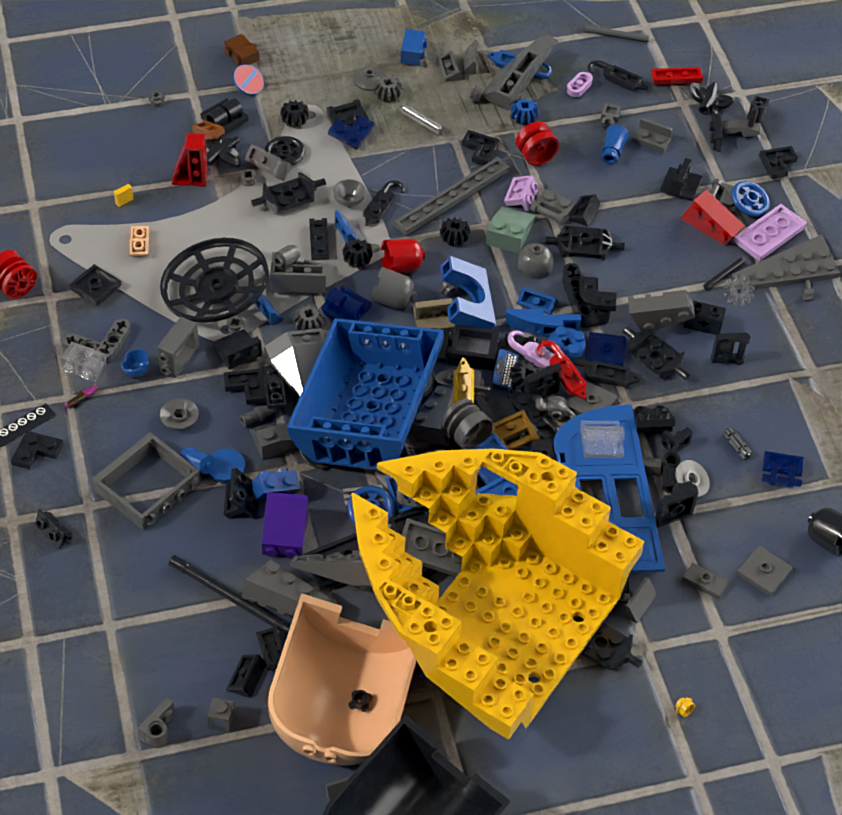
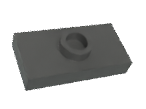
(705, 580)

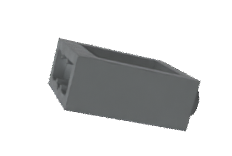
(178, 347)

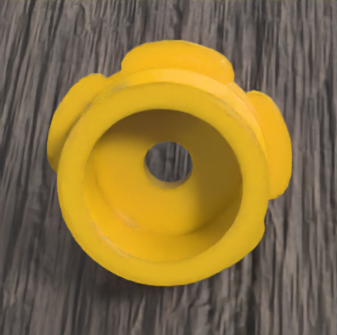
(684, 706)

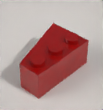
(192, 164)
(712, 218)

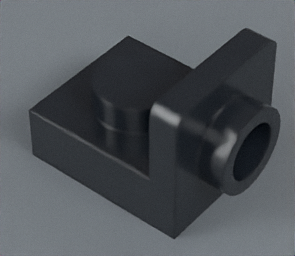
(678, 441)

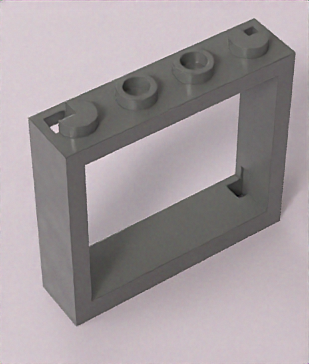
(132, 457)

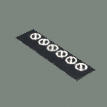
(25, 424)

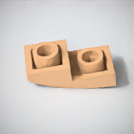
(139, 241)

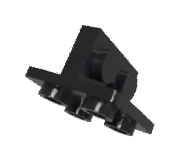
(681, 182)
(240, 496)

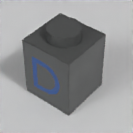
(221, 714)

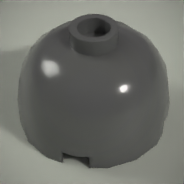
(535, 261)

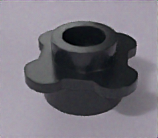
(360, 695)

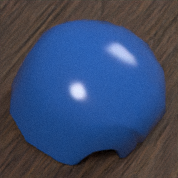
(136, 363)

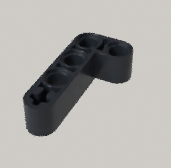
(589, 316)

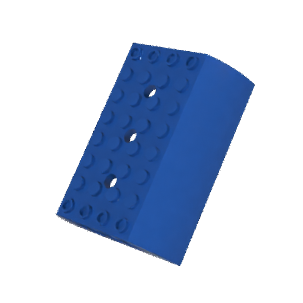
(334, 409)

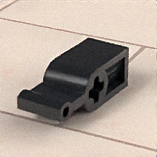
(757, 110)

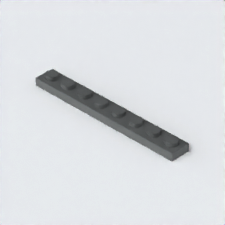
(451, 196)

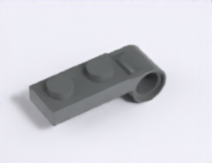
(265, 160)

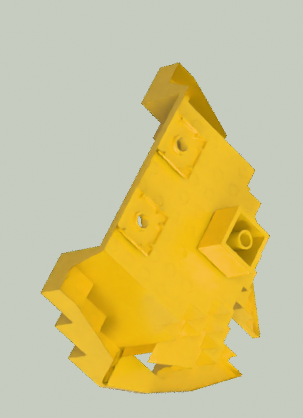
(520, 583)

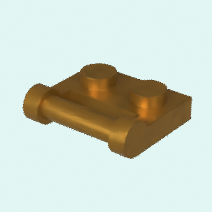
(513, 426)

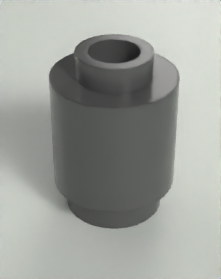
(286, 256)

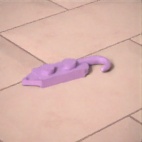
(529, 350)

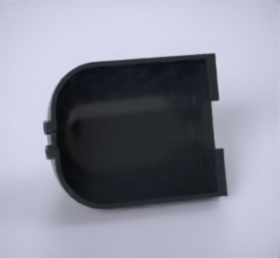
(413, 779)

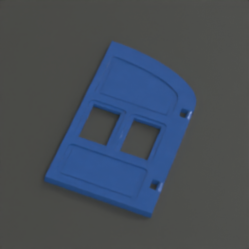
(631, 466)

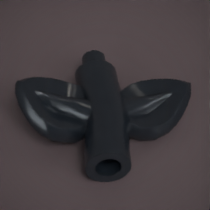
(708, 96)
(224, 150)

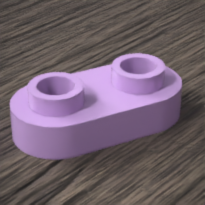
(579, 84)

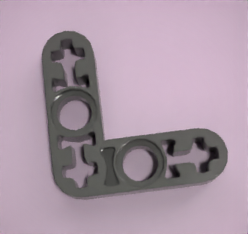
(113, 332)

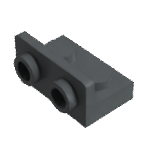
(653, 135)

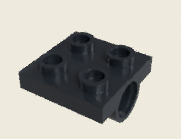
(226, 114)
(658, 417)

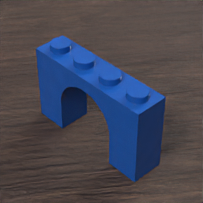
(475, 283)

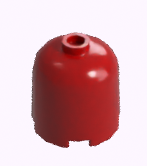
(402, 255)

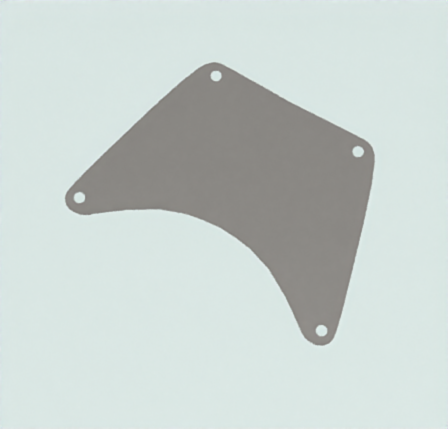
(235, 218)

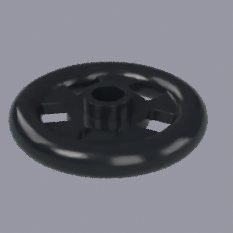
(286, 151)

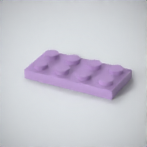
(770, 232)

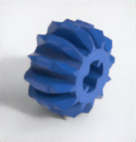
(524, 111)

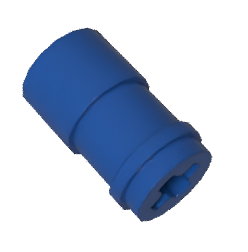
(199, 459)

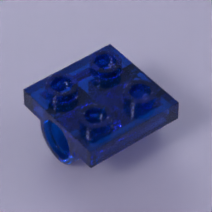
(345, 304)

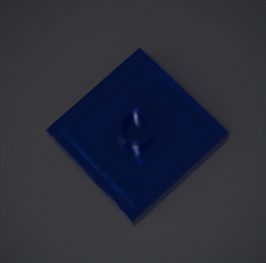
(606, 348)

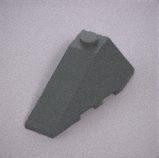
(272, 440)
(345, 569)

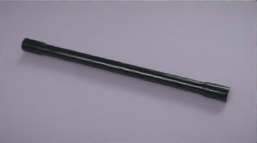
(185, 568)

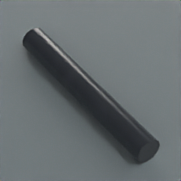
(723, 274)

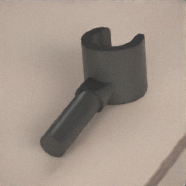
(807, 293)

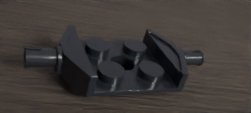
(301, 189)
(571, 241)
(646, 344)
(616, 650)

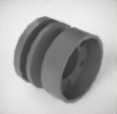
(467, 424)

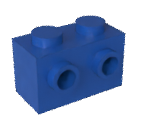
(413, 47)
(276, 482)

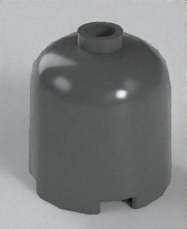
(393, 289)

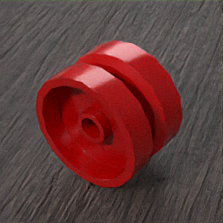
(537, 143)

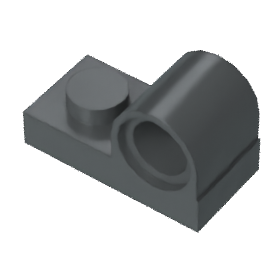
(156, 723)

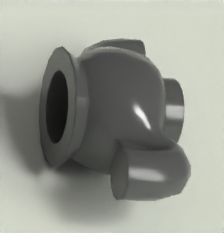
(555, 408)

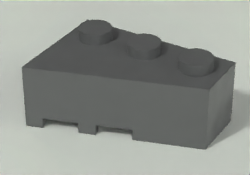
(299, 277)
(428, 419)

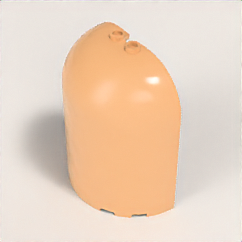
(319, 671)

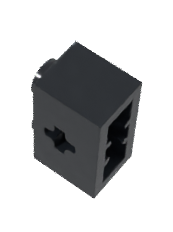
(707, 318)

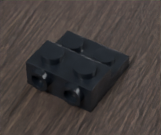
(677, 505)

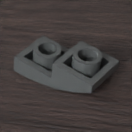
(735, 126)

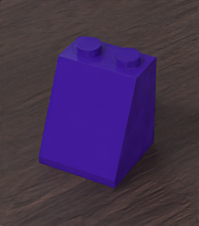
(285, 525)

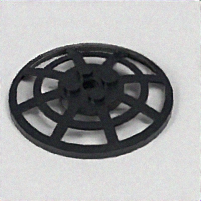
(221, 274)

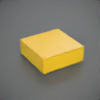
(123, 195)

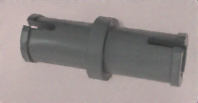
(258, 414)

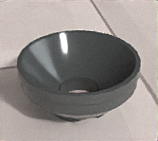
(349, 188)

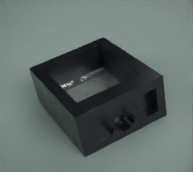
(474, 346)

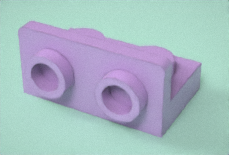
(522, 192)

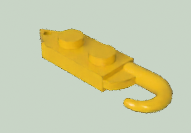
(463, 382)

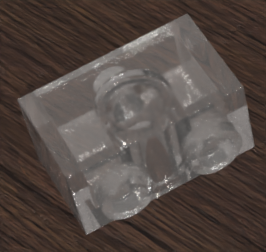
(83, 361)

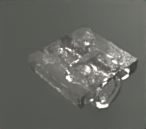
(602, 439)

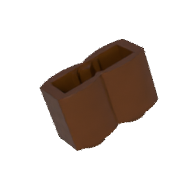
(241, 50)

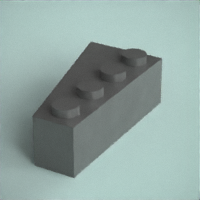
(278, 588)

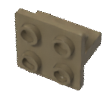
(433, 314)

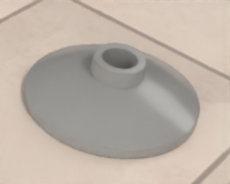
(693, 471)

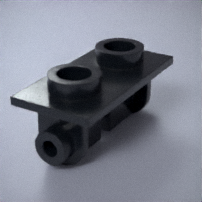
(50, 528)

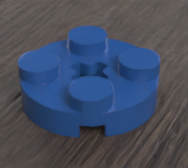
(568, 335)

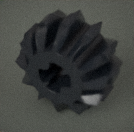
(294, 113)
(455, 231)
(357, 252)
(519, 371)

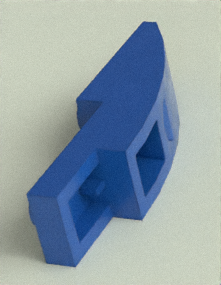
(536, 323)

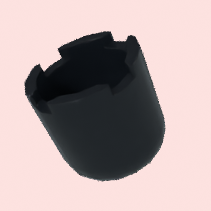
(826, 529)

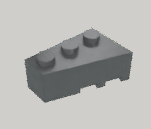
(662, 310)

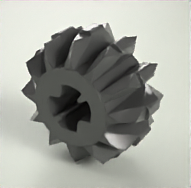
(387, 88)
(309, 318)

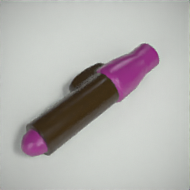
(81, 395)

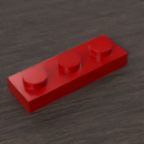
(676, 75)

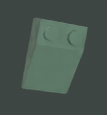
(509, 229)

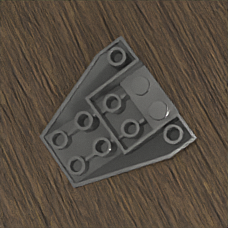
(295, 355)

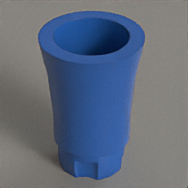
(615, 140)

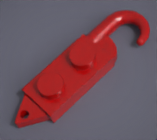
(570, 376)

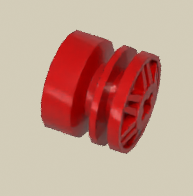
(15, 275)

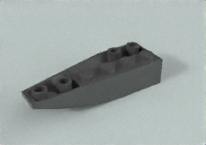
(517, 74)

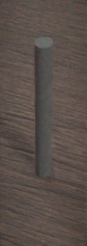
(616, 33)

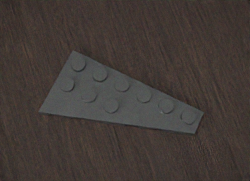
(795, 265)

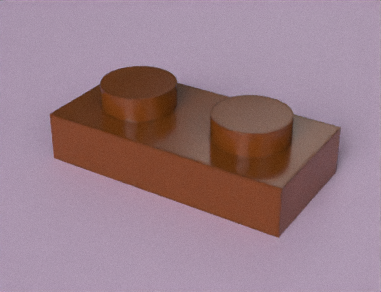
(210, 129)

